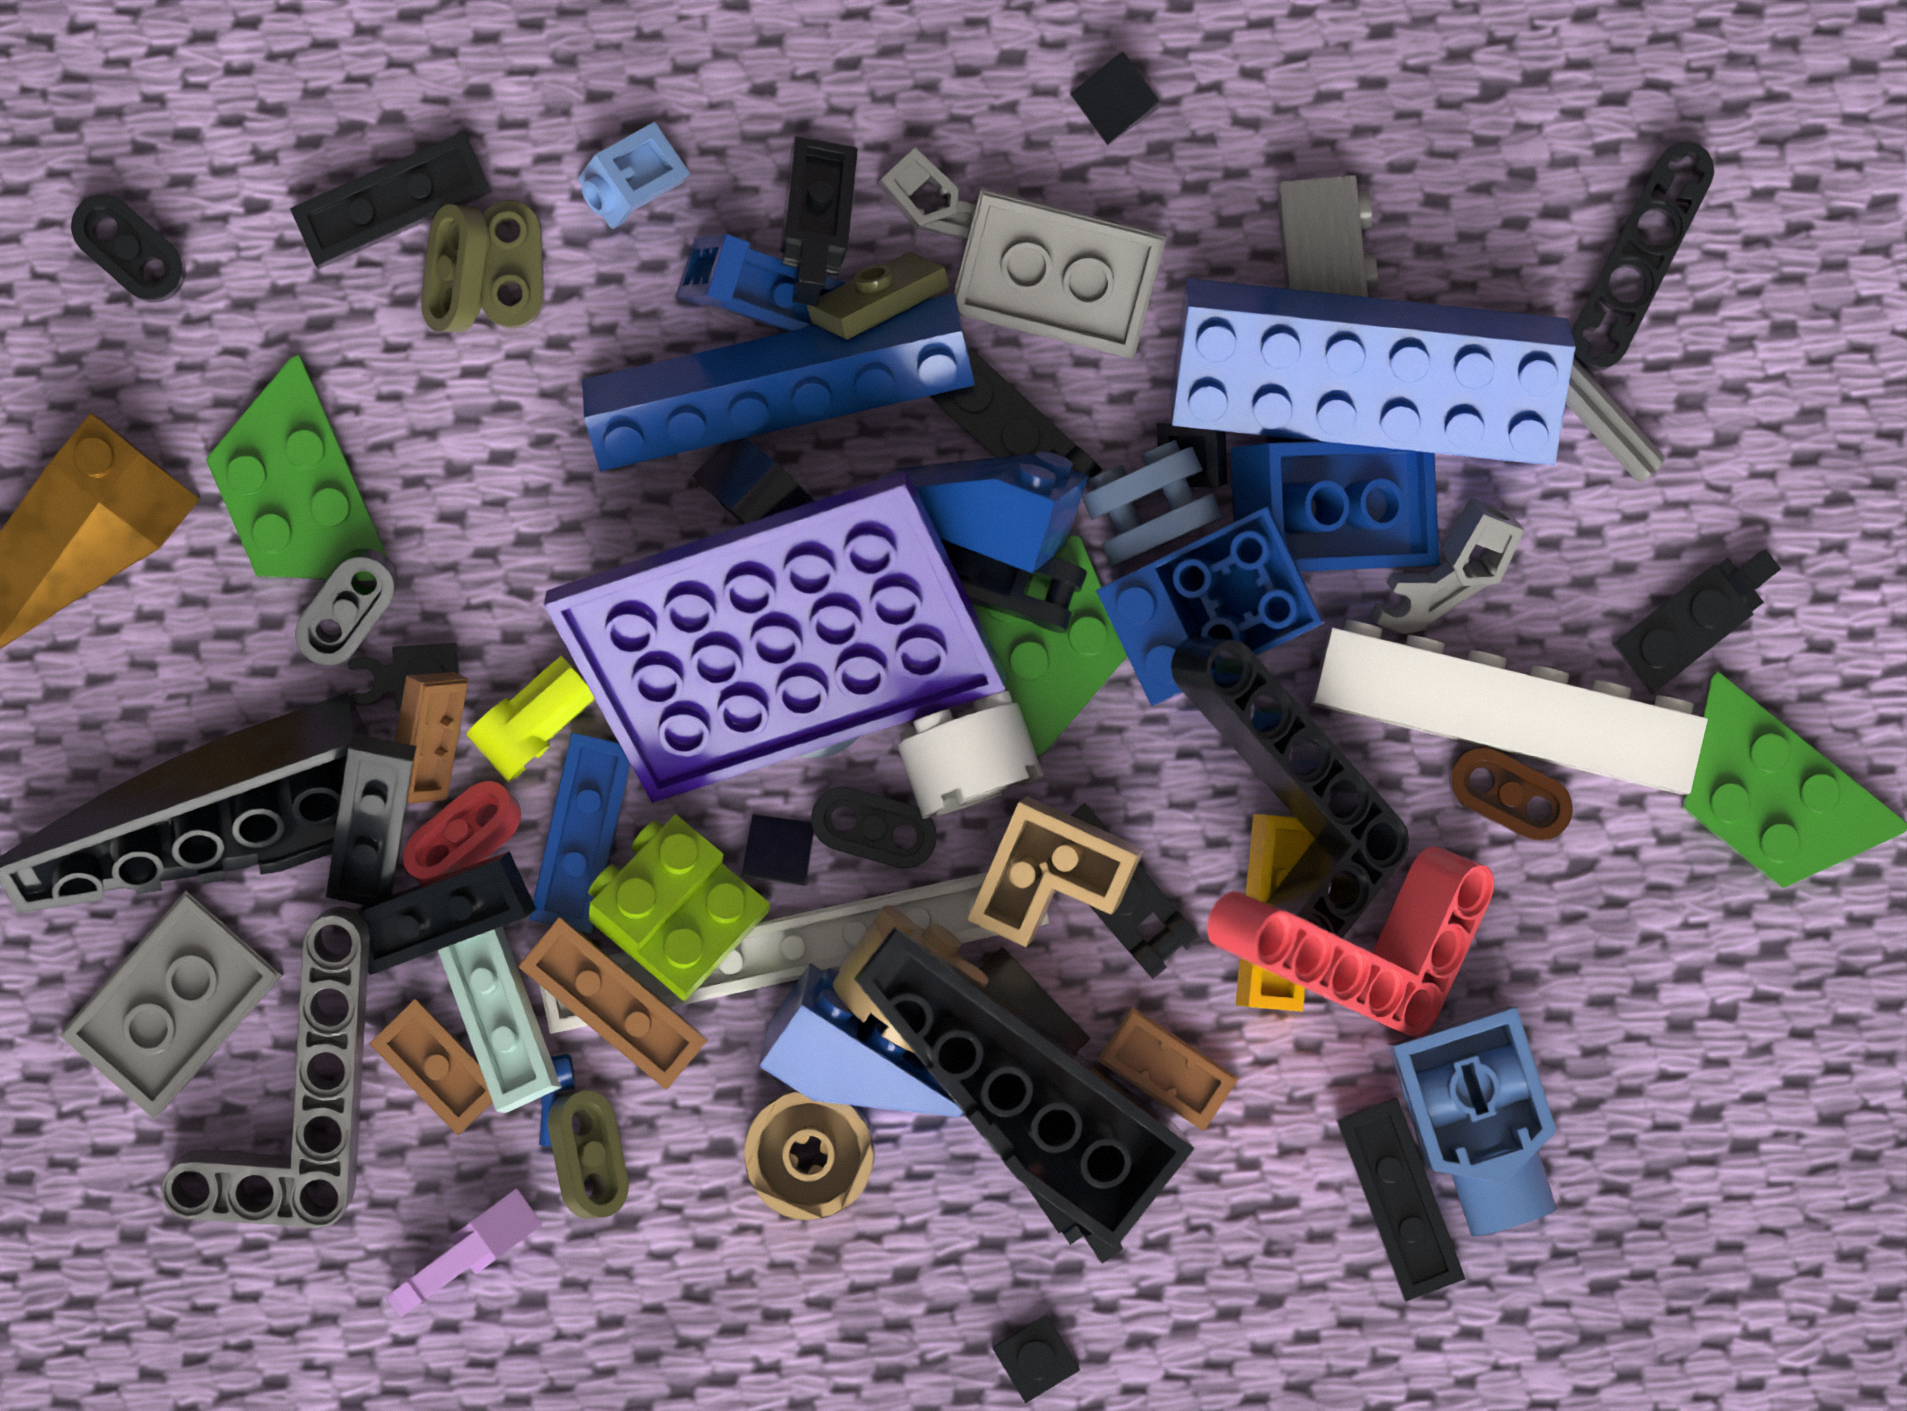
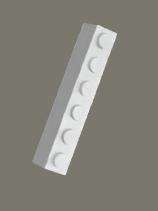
(1508, 709)

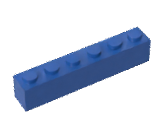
(773, 384)

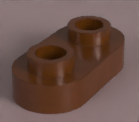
(1510, 793)

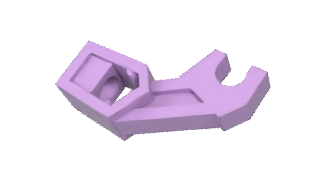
(474, 1247)

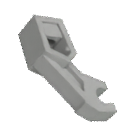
(909, 176)
(1458, 578)

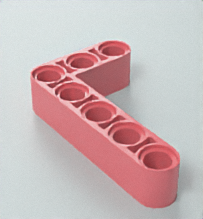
(1411, 963)

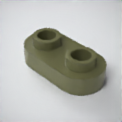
(513, 263)
(454, 268)
(590, 1153)

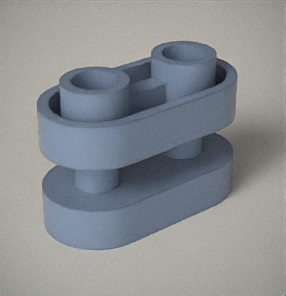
(1164, 470)

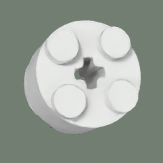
(969, 757)

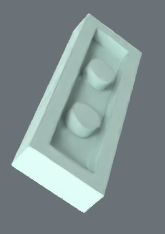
(499, 1020)

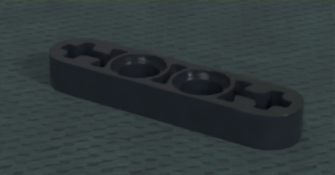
(1646, 259)

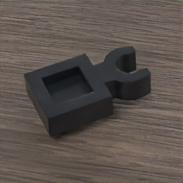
(406, 661)

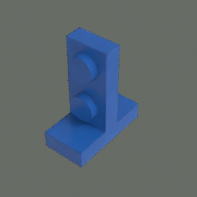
(744, 282)

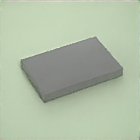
(1057, 272)
(171, 1004)

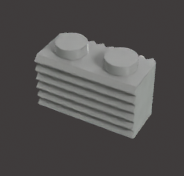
(1324, 236)

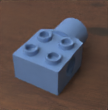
(1481, 1116)

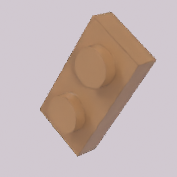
(434, 1065)

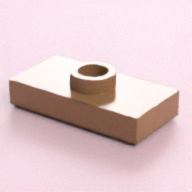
(431, 721)
(1167, 1069)

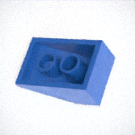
(1342, 502)
(1002, 506)

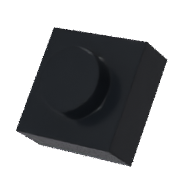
(1208, 446)
(1036, 1358)

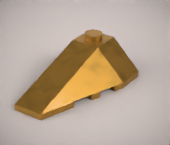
(82, 524)

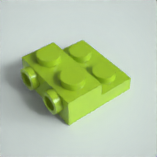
(675, 906)

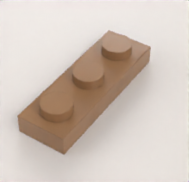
(613, 1002)

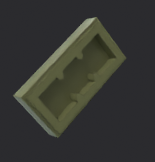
(878, 295)

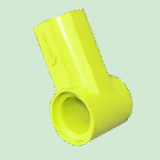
(524, 725)

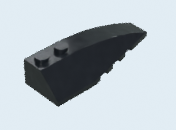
(220, 808)
(1028, 1093)

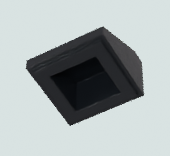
(1115, 98)
(778, 850)

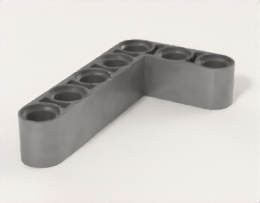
(313, 1098)

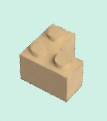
(1045, 854)

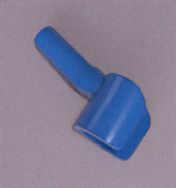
(565, 1072)

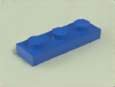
(581, 830)

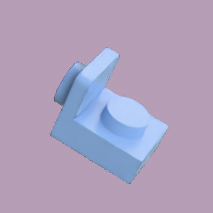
(631, 174)

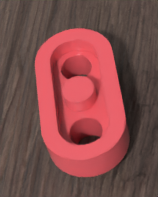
(463, 832)

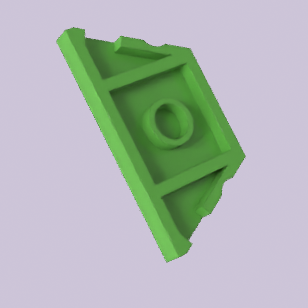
(292, 483)
(1054, 671)
(1777, 793)

